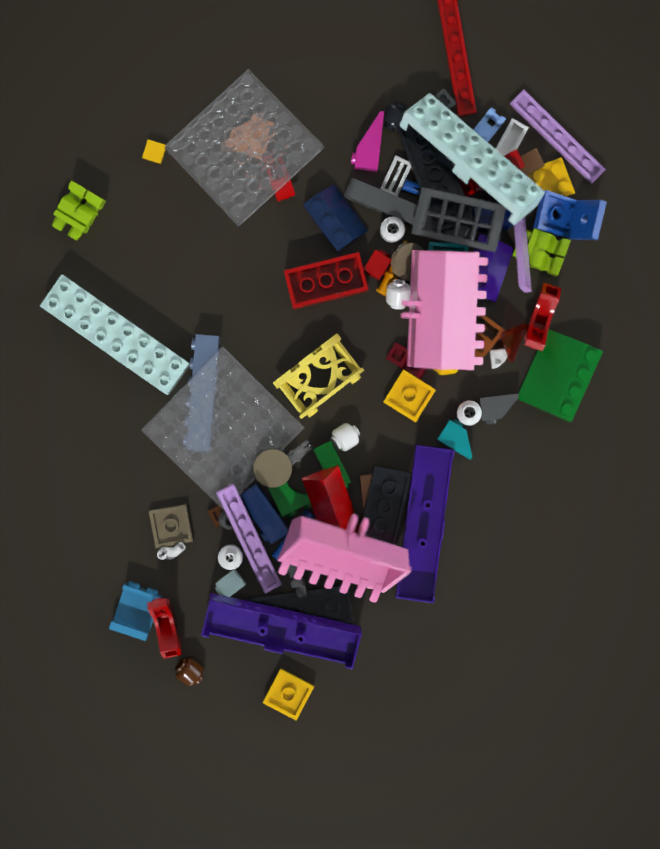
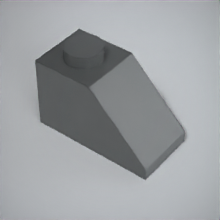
(496, 407)

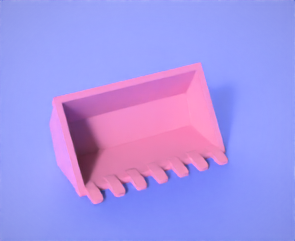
(444, 309)
(343, 556)

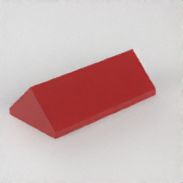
(330, 498)

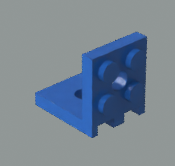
(571, 217)

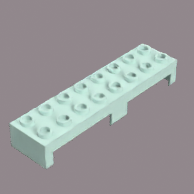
(473, 156)
(115, 334)

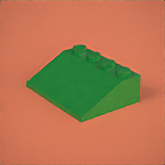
(559, 375)

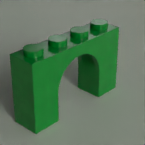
(289, 500)

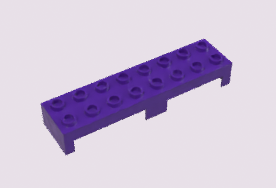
(425, 521)
(282, 629)

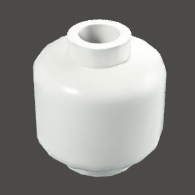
(398, 226)
(396, 293)
(473, 407)
(345, 437)
(229, 550)

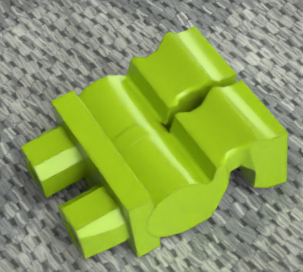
(74, 213)
(542, 243)

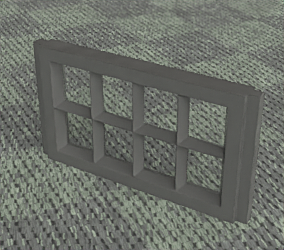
(422, 212)

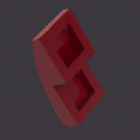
(398, 356)

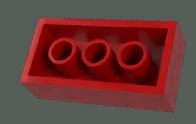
(326, 280)

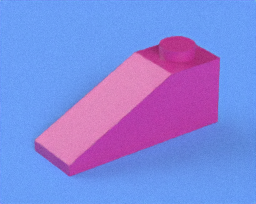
(368, 150)

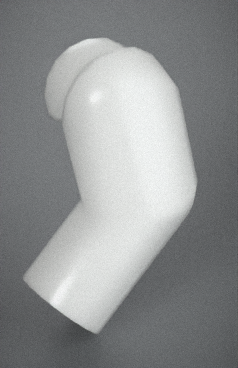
(170, 552)

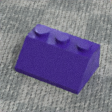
(496, 267)

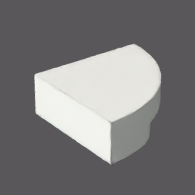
(497, 357)

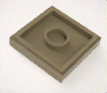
(171, 525)

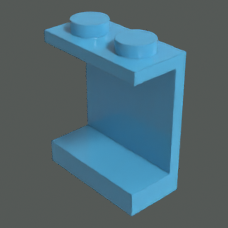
(132, 611)

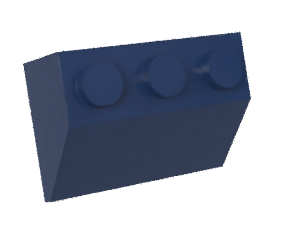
(335, 218)
(264, 514)

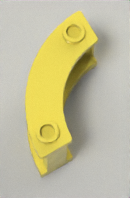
(292, 376)

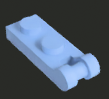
(484, 129)

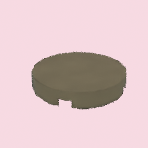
(402, 260)
(272, 468)

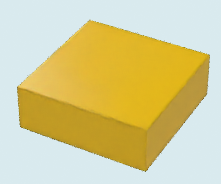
(154, 151)

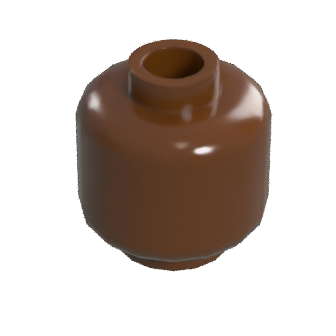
(189, 672)

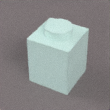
(230, 583)

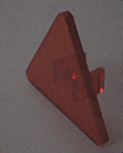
(512, 340)

